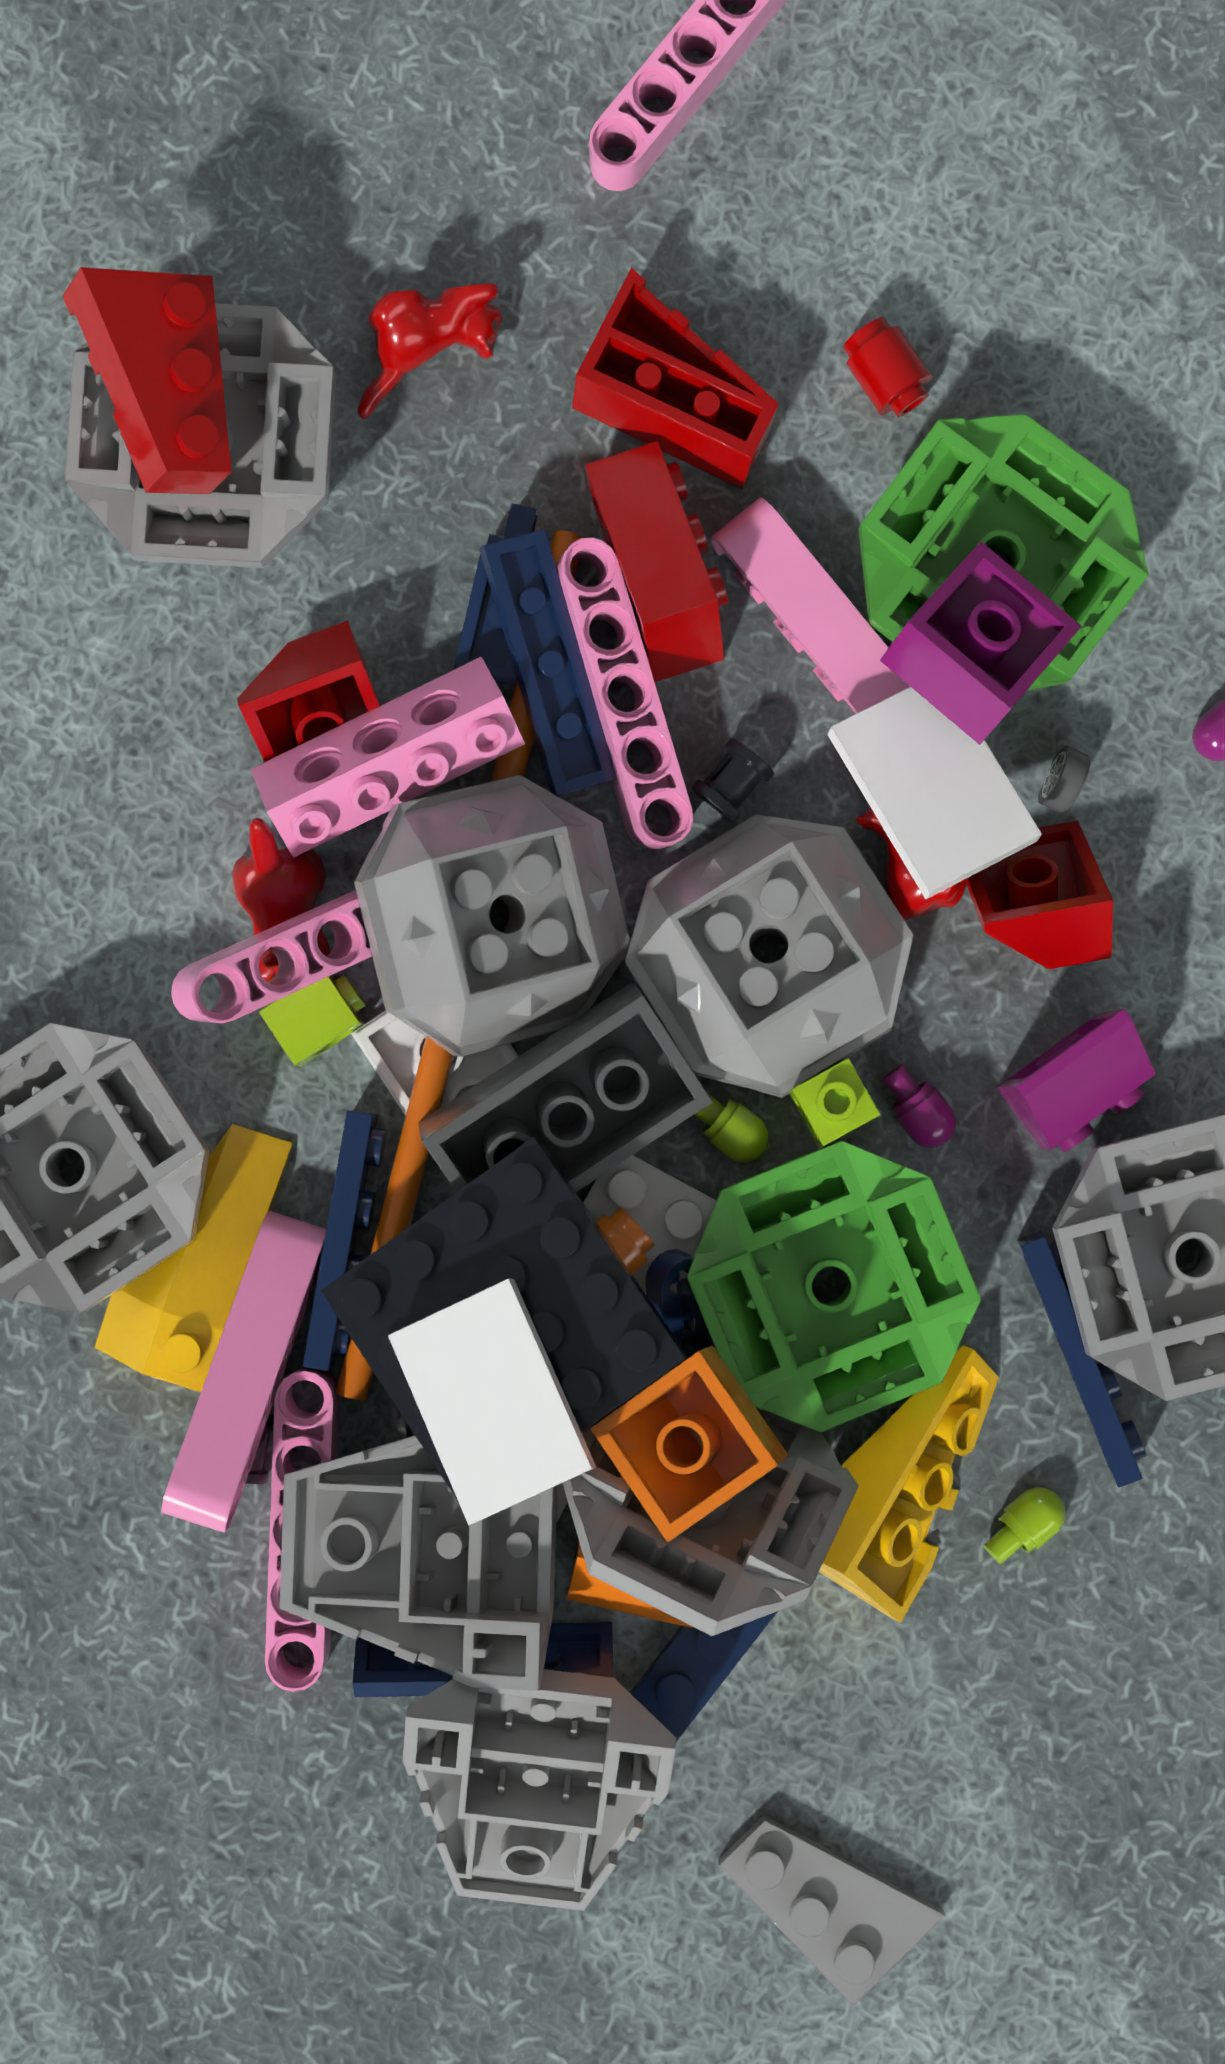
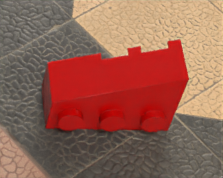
(162, 369)
(670, 387)
(660, 558)

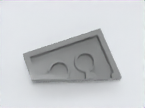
(829, 1908)

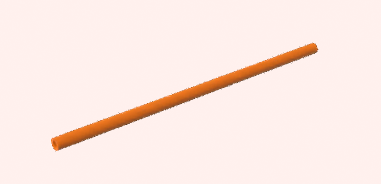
(432, 1069)

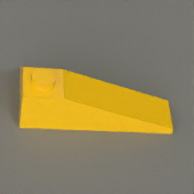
(177, 1311)
(902, 1482)

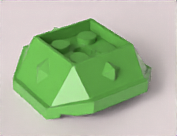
(1015, 492)
(901, 1297)

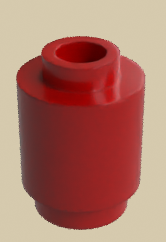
(887, 368)

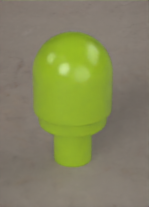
(734, 1130)
(1029, 1523)

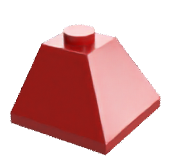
(308, 691)
(1048, 900)

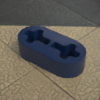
(677, 1309)

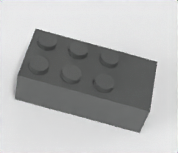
(584, 1091)

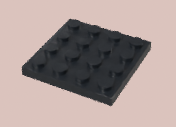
(526, 1227)

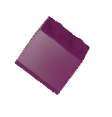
(979, 642)
(1079, 1080)

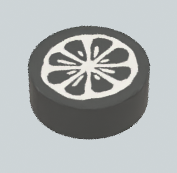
(1064, 779)

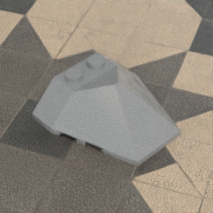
(390, 1559)
(536, 1783)

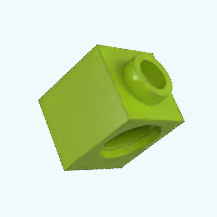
(315, 1018)
(834, 1103)

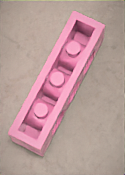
(387, 757)

